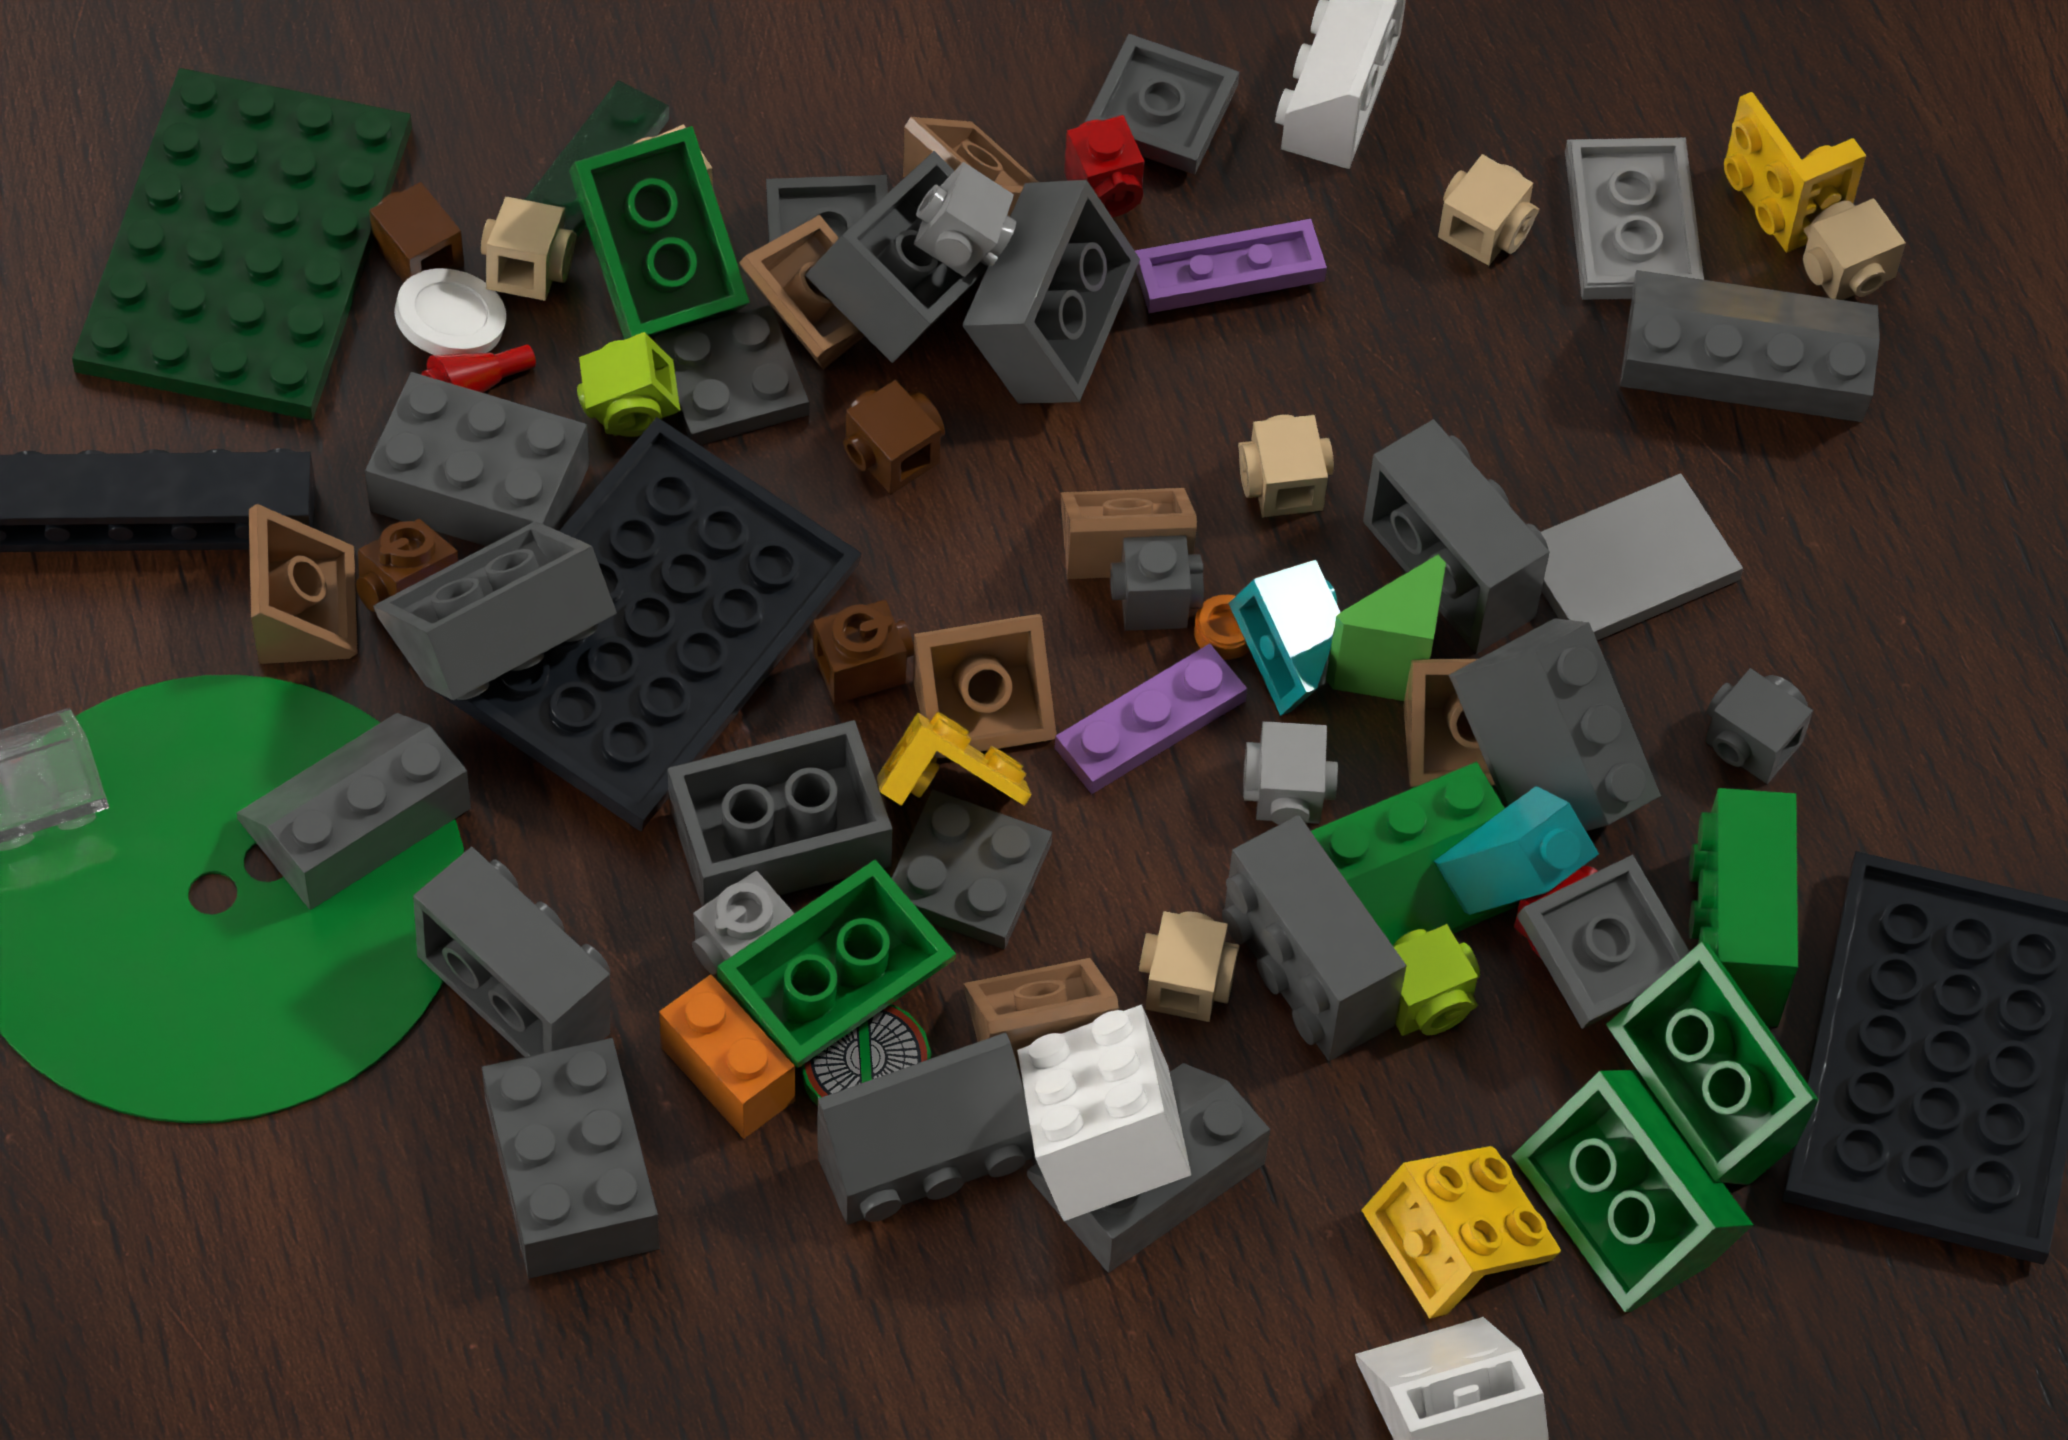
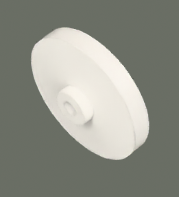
(449, 312)

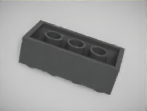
(1751, 346)

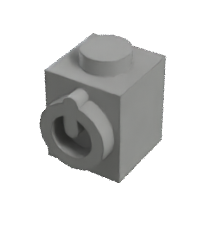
(965, 220)
(1289, 772)
(736, 920)

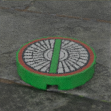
(871, 1050)

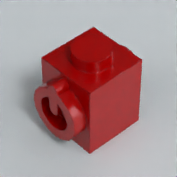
(1109, 161)

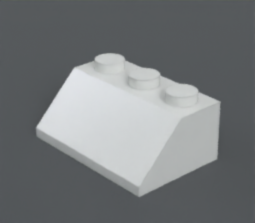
(1339, 78)

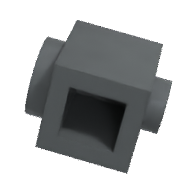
(1157, 582)
(1758, 723)

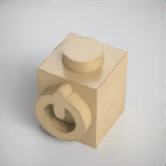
(1487, 210)
(527, 248)
(1852, 249)
(1286, 465)
(1188, 965)

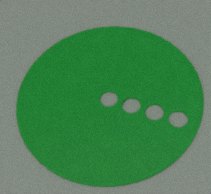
(189, 1011)

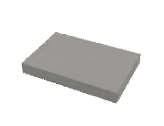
(1631, 212)
(1636, 558)

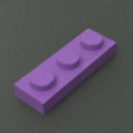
(1230, 266)
(1150, 718)

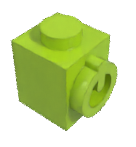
(628, 385)
(1436, 981)

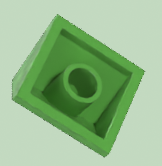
(1385, 632)

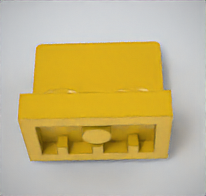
(1778, 182)
(914, 764)
(1455, 1222)

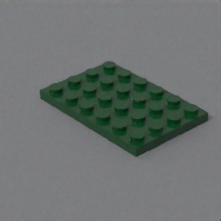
(243, 244)

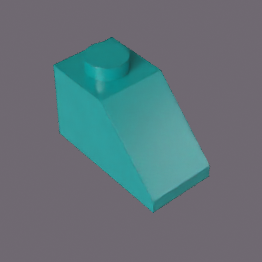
(1288, 630)
(1517, 853)

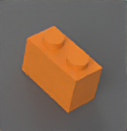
(727, 1056)

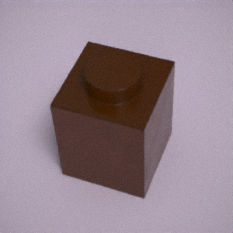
(415, 233)

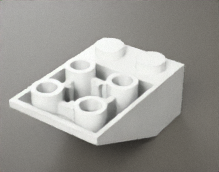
(1456, 1386)

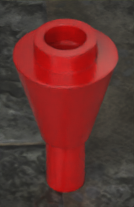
(479, 370)

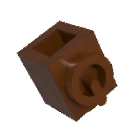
(893, 435)
(400, 559)
(861, 650)

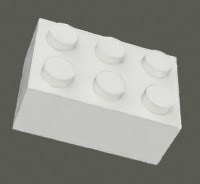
(1102, 1112)

